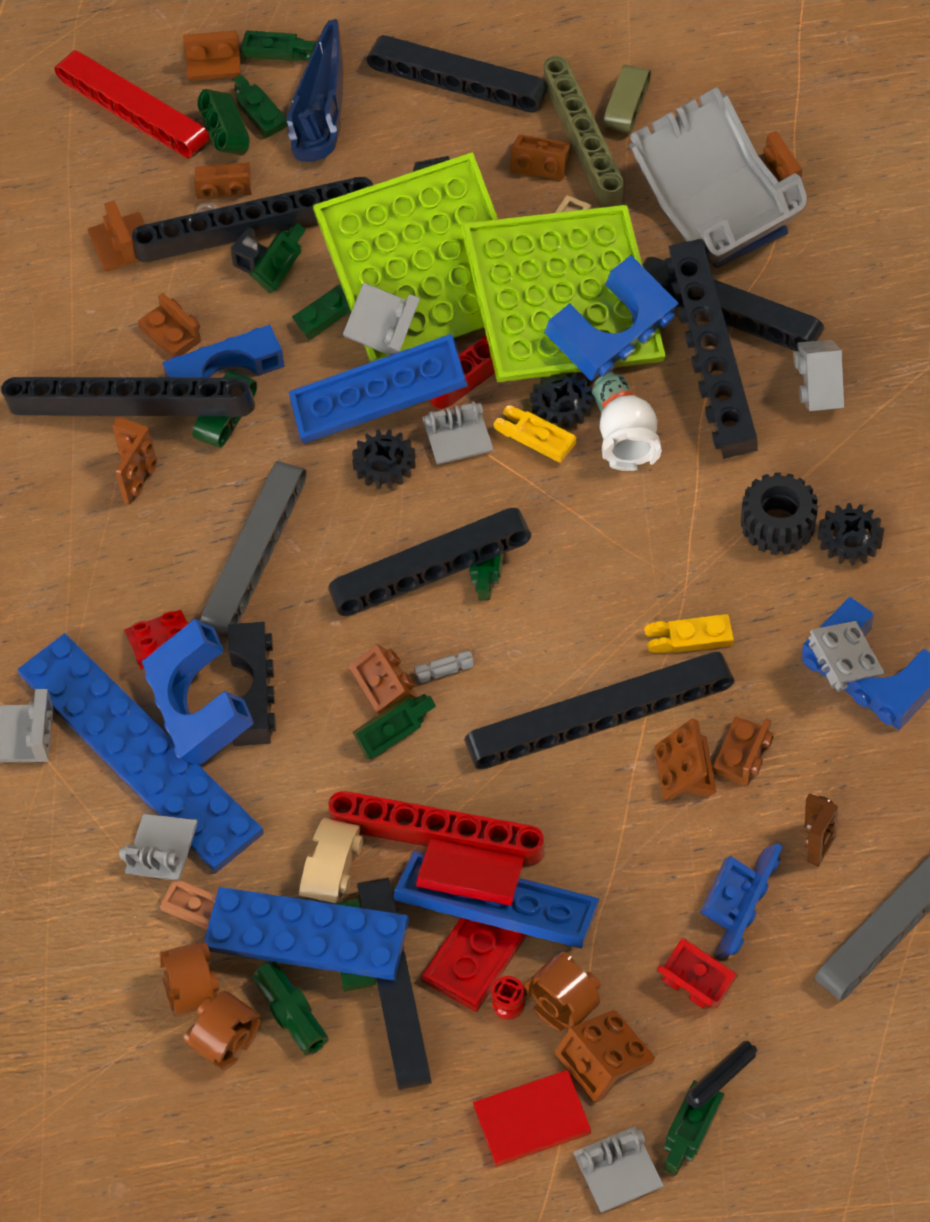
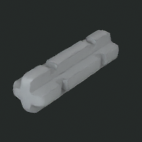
(443, 666)

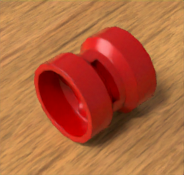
(506, 1004)

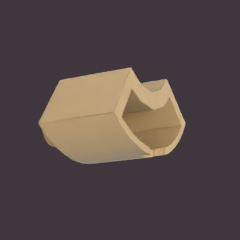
(327, 871)

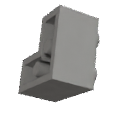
(822, 374)

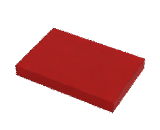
(470, 871)
(472, 961)
(531, 1118)

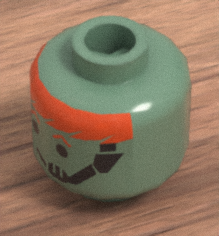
(609, 388)

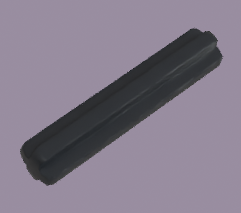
(721, 1074)

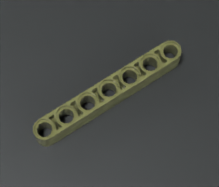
(583, 132)

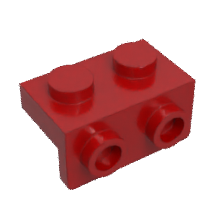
(698, 974)

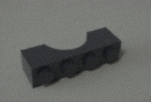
(249, 651)

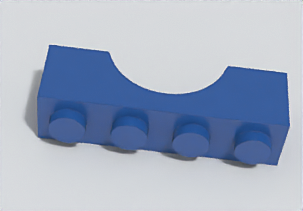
(253, 350)

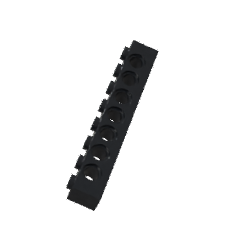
(730, 439)

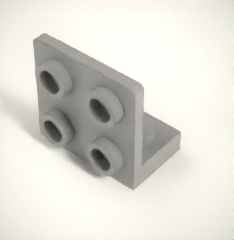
(380, 319)
(26, 730)

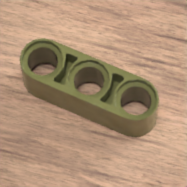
(627, 98)

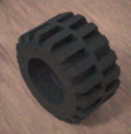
(783, 494)

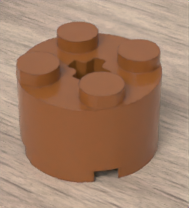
(188, 977)
(563, 992)
(223, 1029)

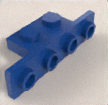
(736, 895)

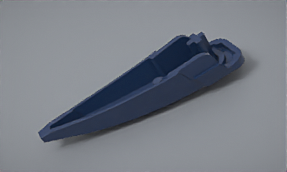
(318, 99)

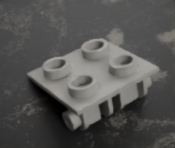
(457, 433)
(845, 654)
(159, 847)
(618, 1169)

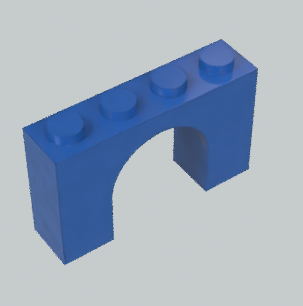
(597, 351)
(170, 674)
(891, 698)

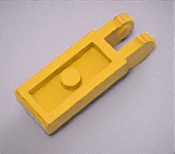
(536, 433)
(690, 634)

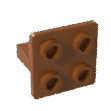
(212, 55)
(114, 237)
(685, 762)

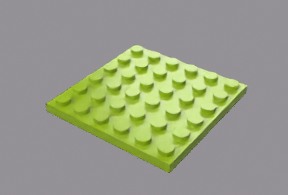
(411, 242)
(537, 267)

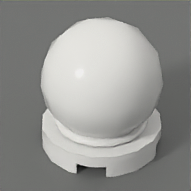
(629, 433)

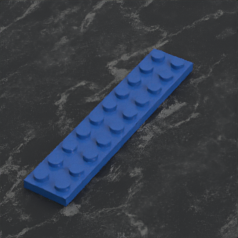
(140, 751)

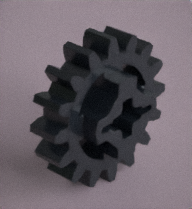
(562, 400)
(383, 459)
(850, 534)

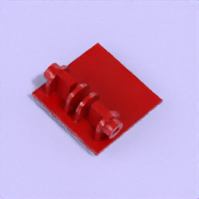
(149, 635)

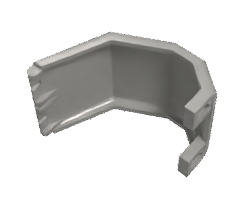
(713, 178)

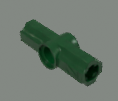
(290, 1008)

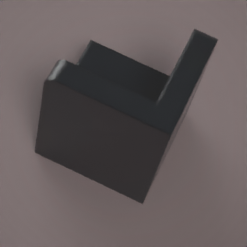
(247, 251)

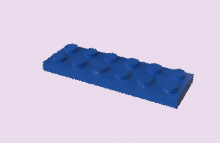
(377, 388)
(535, 911)
(307, 933)

